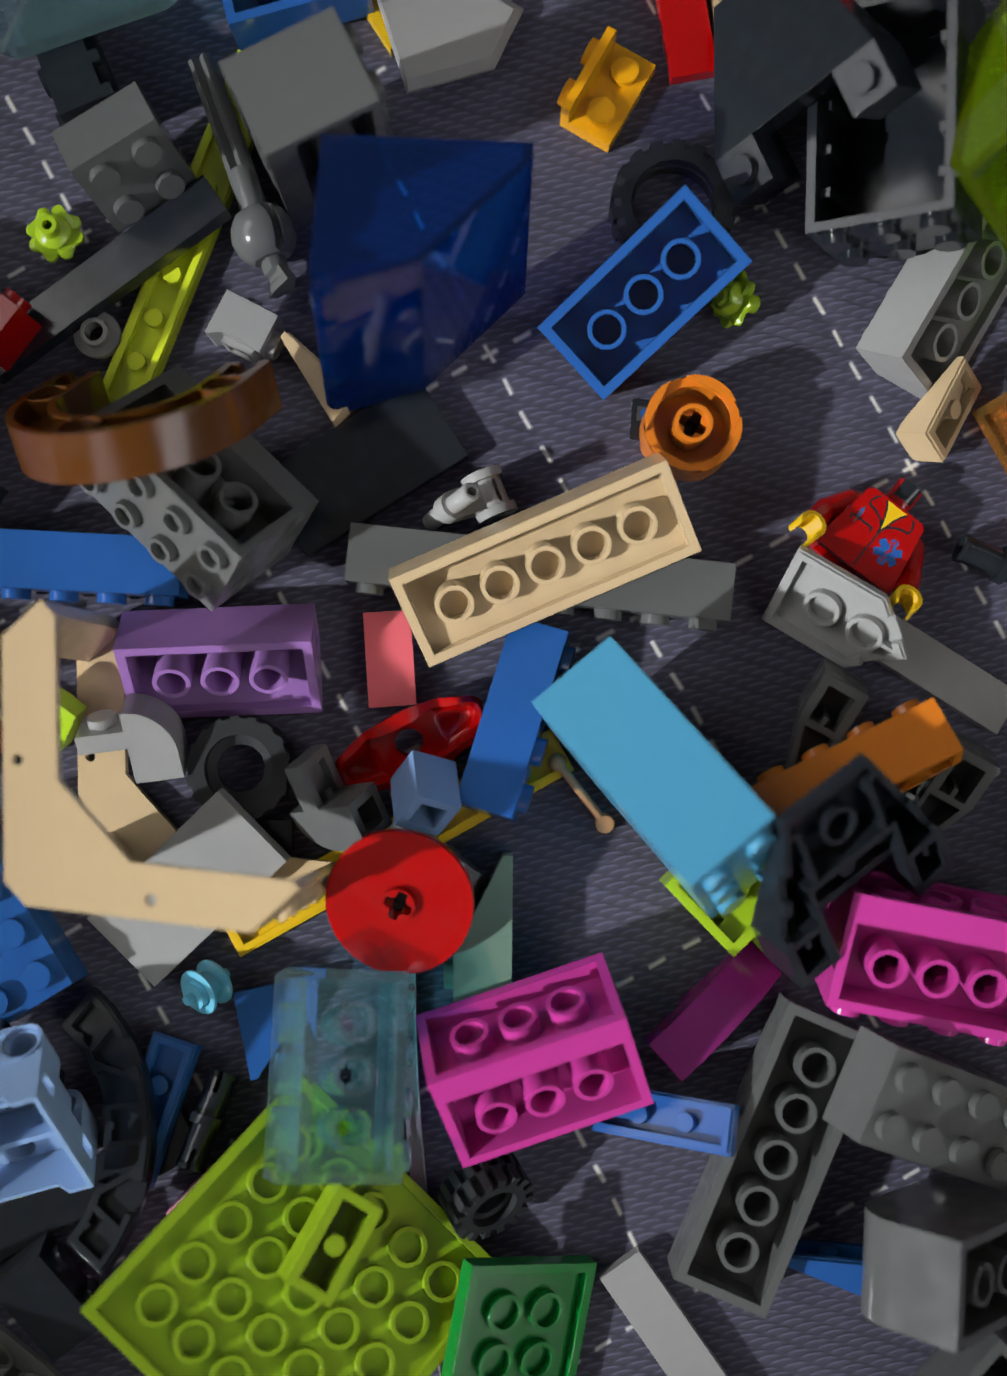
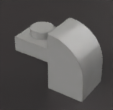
(145, 728)

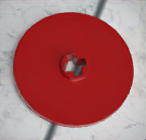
(437, 901)

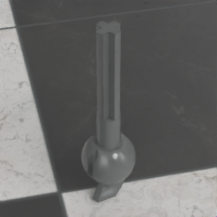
(261, 230)

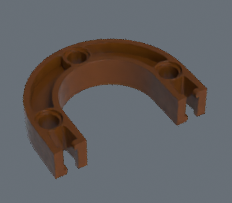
(68, 445)

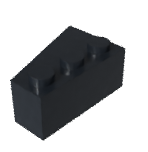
(76, 77)

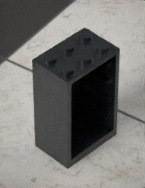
(889, 180)

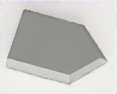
(447, 38)
(835, 613)

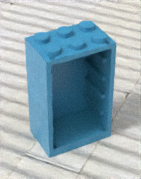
(661, 776)

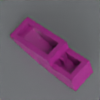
(713, 1010)

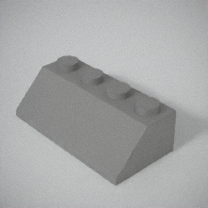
(936, 312)

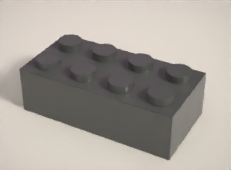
(922, 1108)

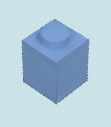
(425, 793)

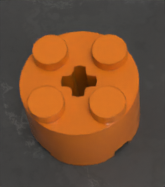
(716, 431)

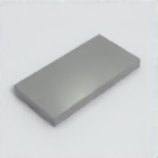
(214, 838)

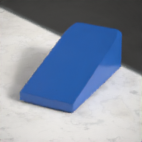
(830, 1262)

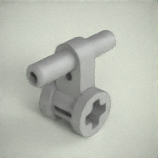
(479, 496)

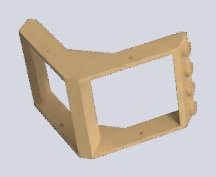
(94, 847)

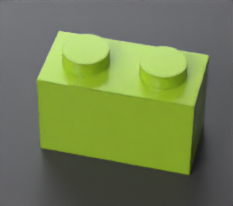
(329, 1243)

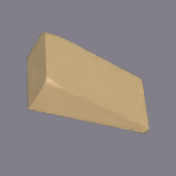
(311, 369)
(940, 414)

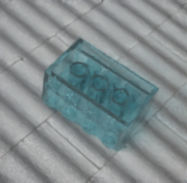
(305, 1083)

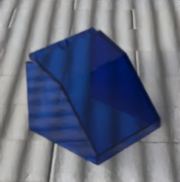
(412, 256)

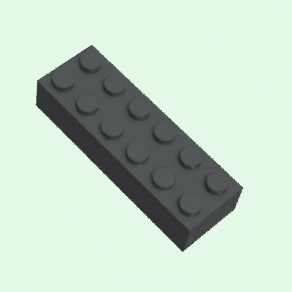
(758, 1201)

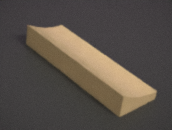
(544, 559)

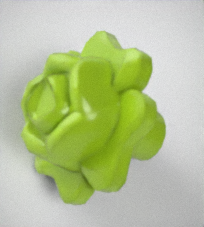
(55, 233)
(735, 301)

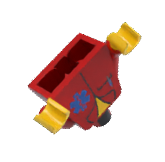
(871, 538)

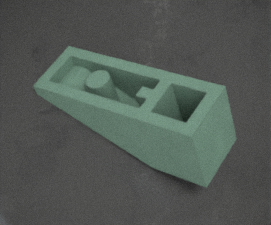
(486, 953)

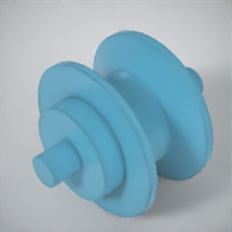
(206, 986)

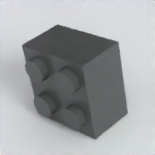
(124, 157)

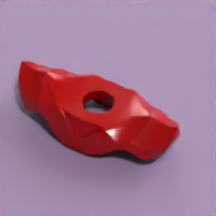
(446, 729)

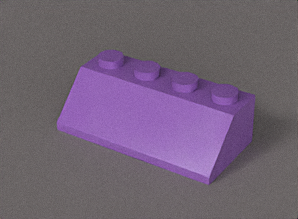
(224, 659)

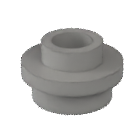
(106, 344)

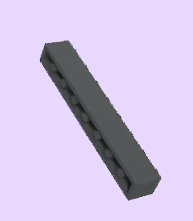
(680, 591)

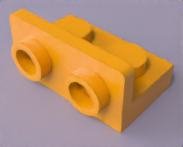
(604, 92)

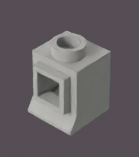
(246, 329)

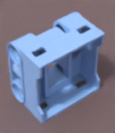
(44, 1127)

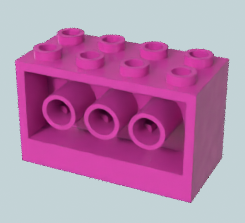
(920, 957)
(531, 1060)

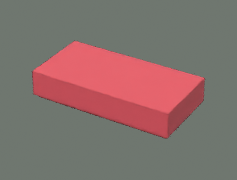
(389, 659)

